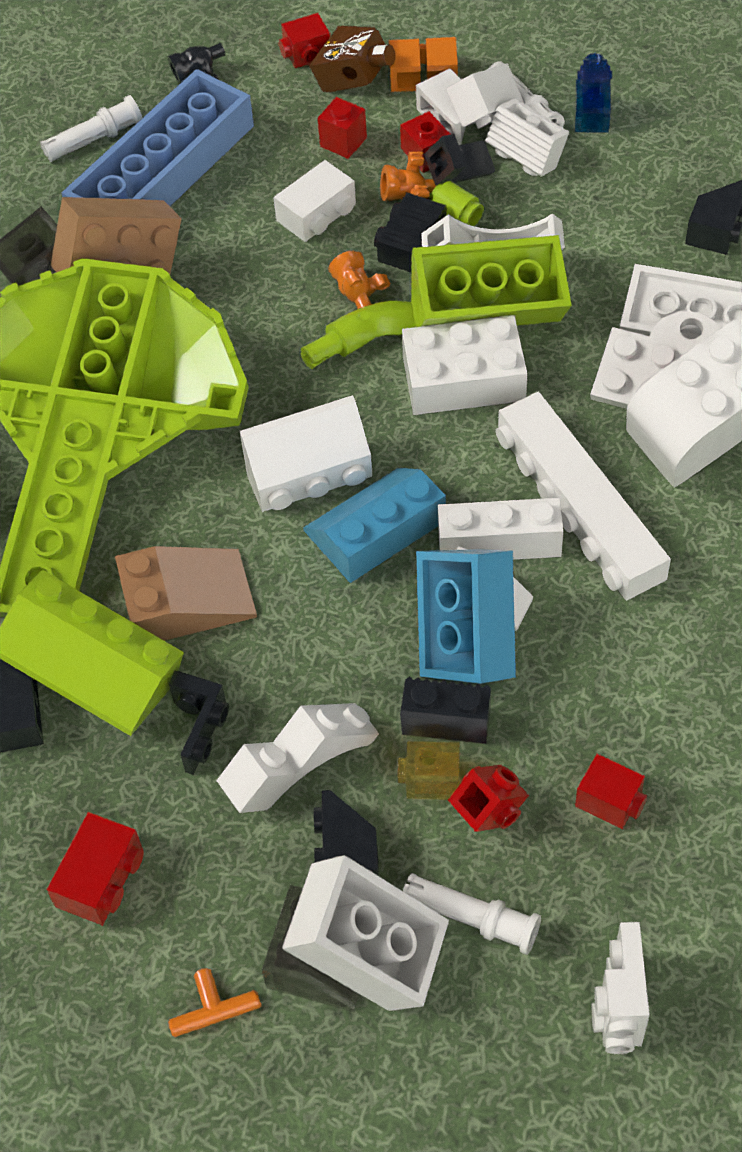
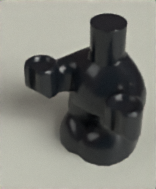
(195, 58)

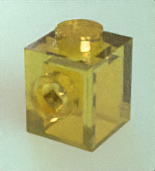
(430, 769)

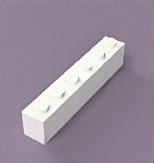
(588, 501)

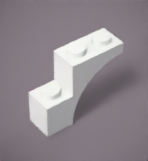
(452, 231)
(311, 737)

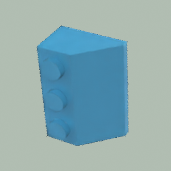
(378, 521)
(466, 615)

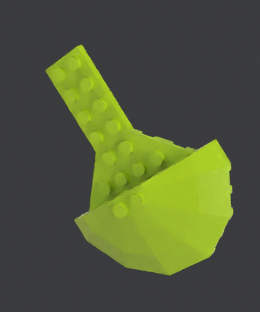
(92, 381)

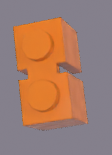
(437, 54)

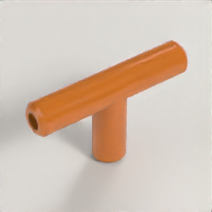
(213, 1008)

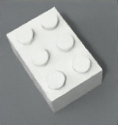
(464, 364)
(366, 934)

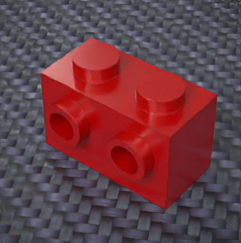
(96, 868)

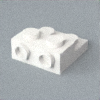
(622, 1001)

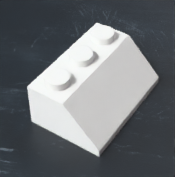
(306, 454)

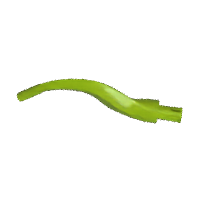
(358, 329)

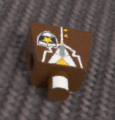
(351, 58)

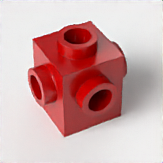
(489, 797)

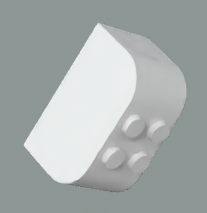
(691, 407)

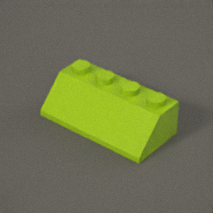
(490, 281)
(87, 652)

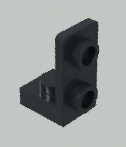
(458, 162)
(195, 696)

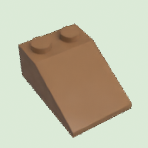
(184, 589)

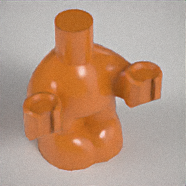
(397, 182)
(352, 278)

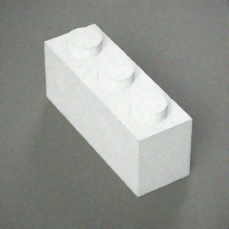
(526, 526)

